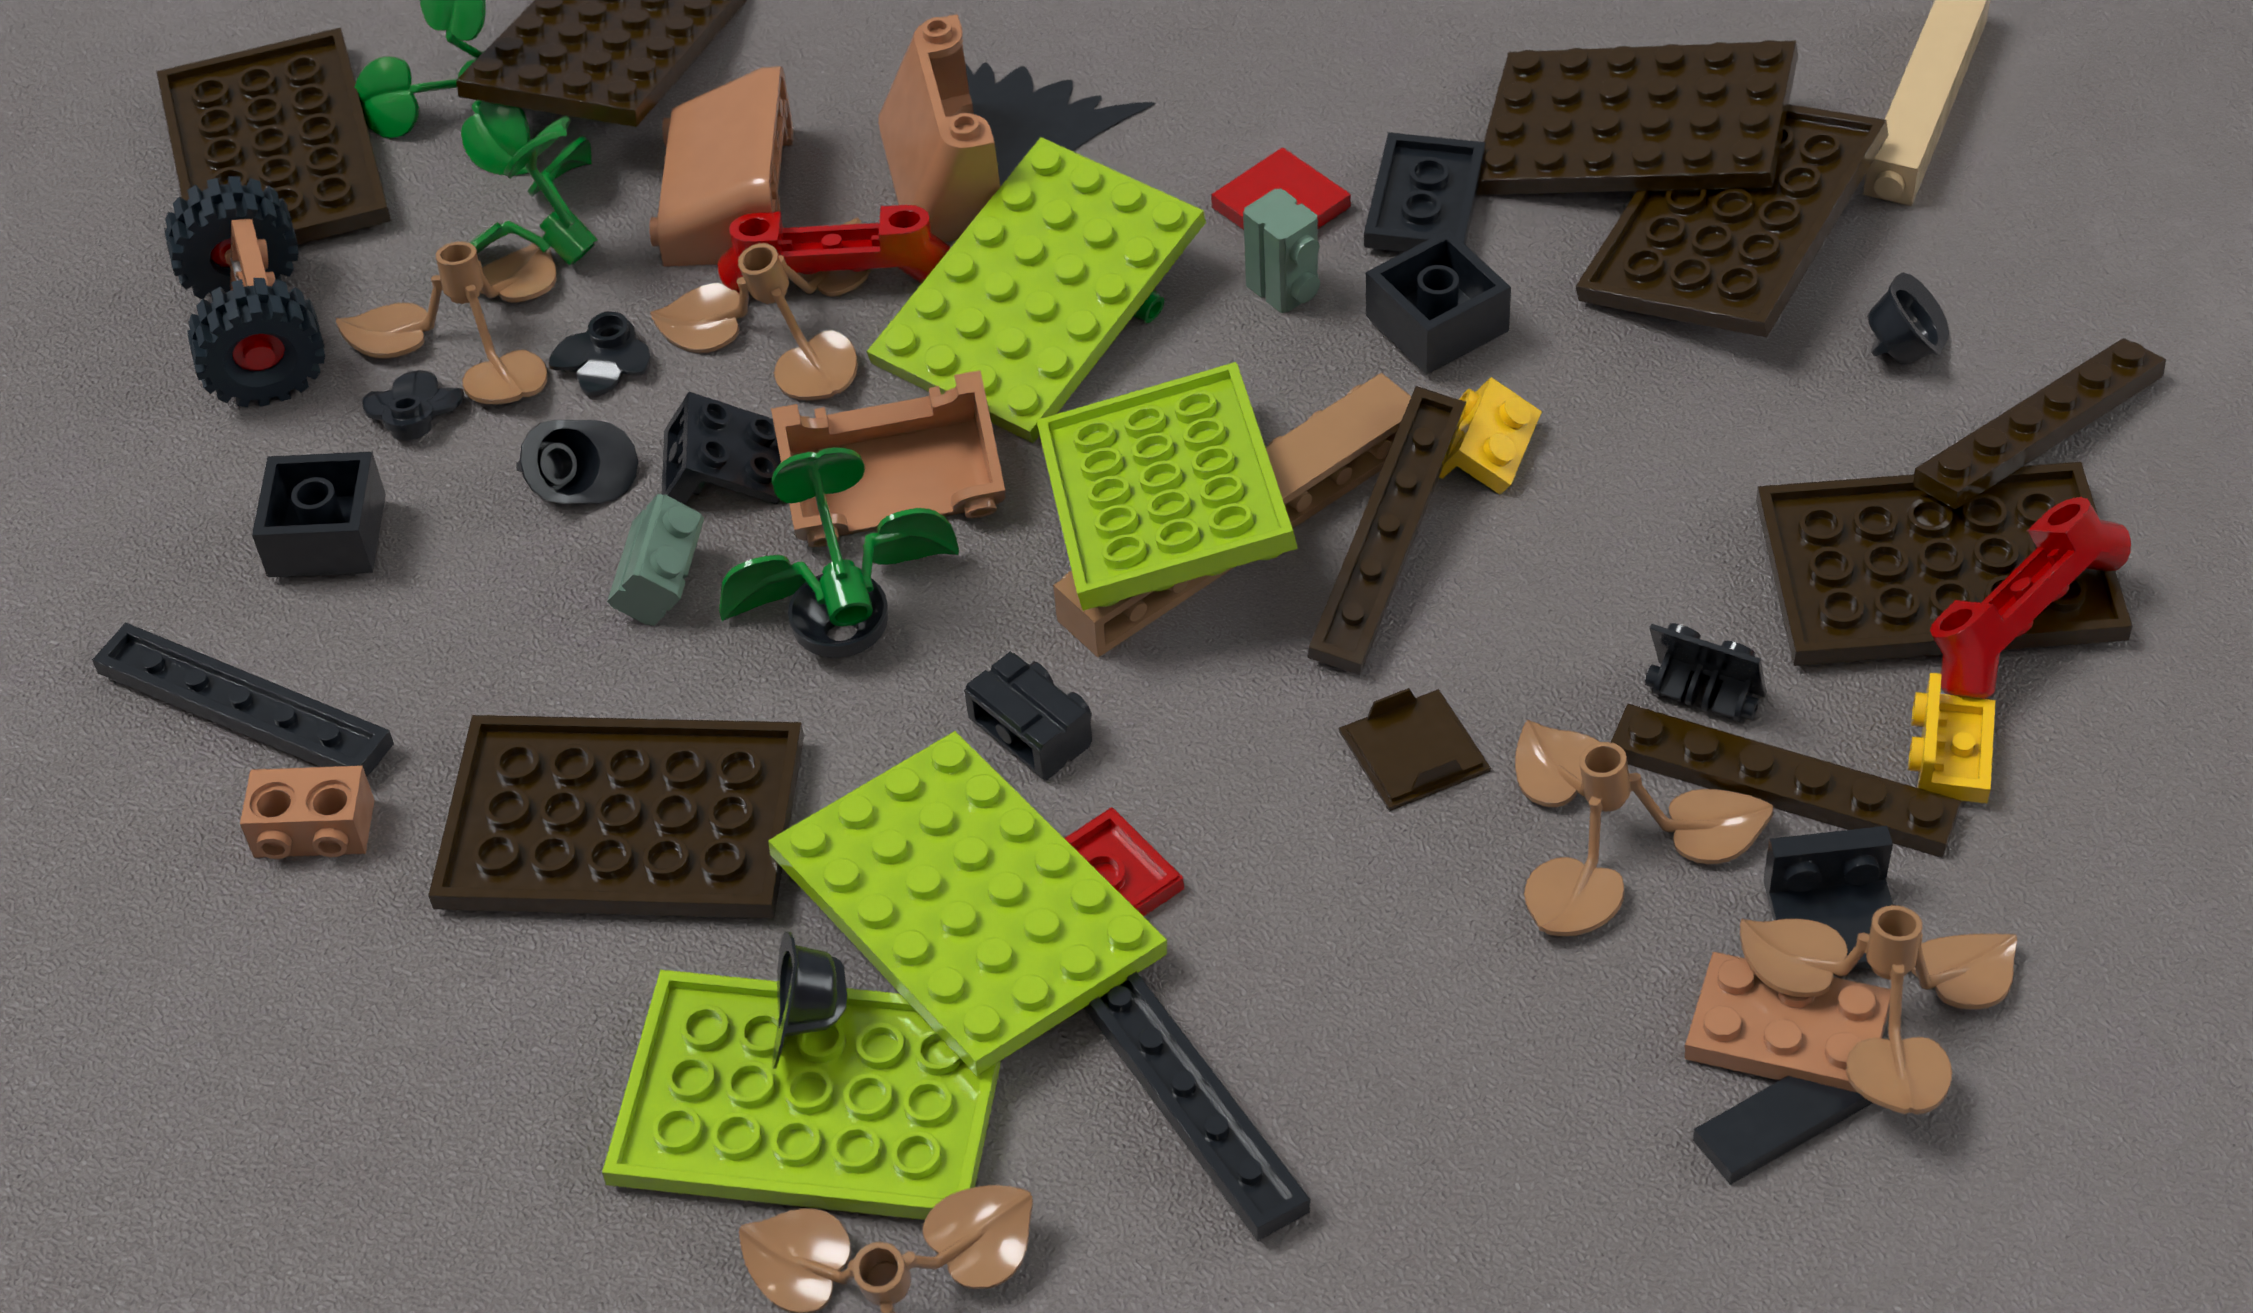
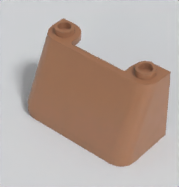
(930, 136)
(720, 165)
(914, 453)

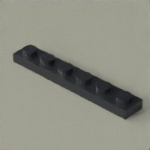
(241, 701)
(1199, 1108)

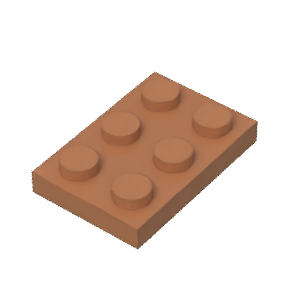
(1779, 1035)

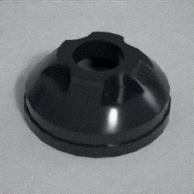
(811, 624)

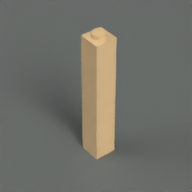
(1925, 98)

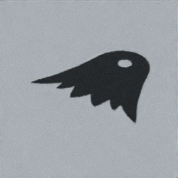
(1023, 116)

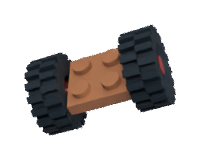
(255, 333)

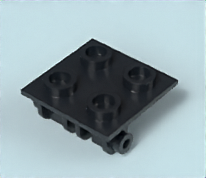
(1732, 664)

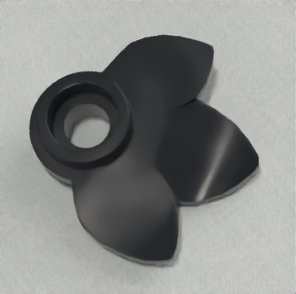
(602, 353)
(411, 404)

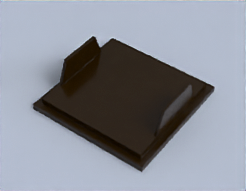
(1413, 747)

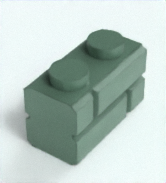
(1281, 250)
(656, 560)

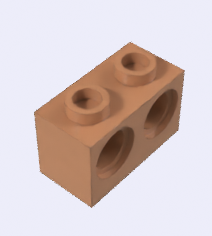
(307, 812)

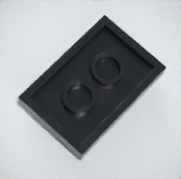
(1423, 191)

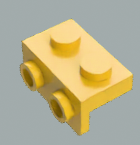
(1492, 435)
(1954, 743)

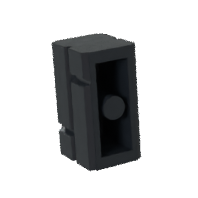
(1029, 714)

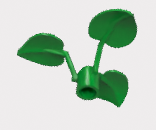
(392, 109)
(562, 227)
(843, 586)

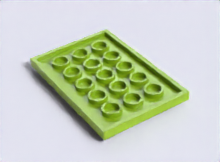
(1038, 285)
(1163, 486)
(967, 901)
(846, 1122)

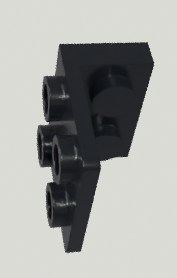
(719, 447)
(1831, 879)

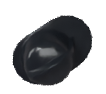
(1908, 321)
(578, 461)
(808, 991)

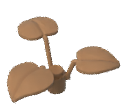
(515, 277)
(708, 321)
(1558, 765)
(1965, 970)
(802, 1251)

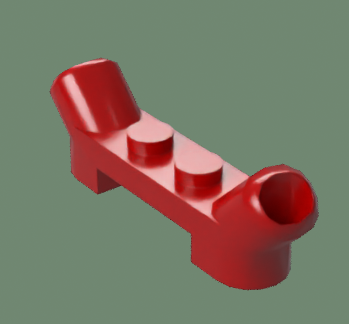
(898, 240)
(1975, 632)

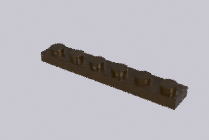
(2038, 423)
(1387, 531)
(1786, 779)

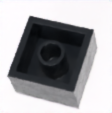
(1437, 301)
(319, 514)

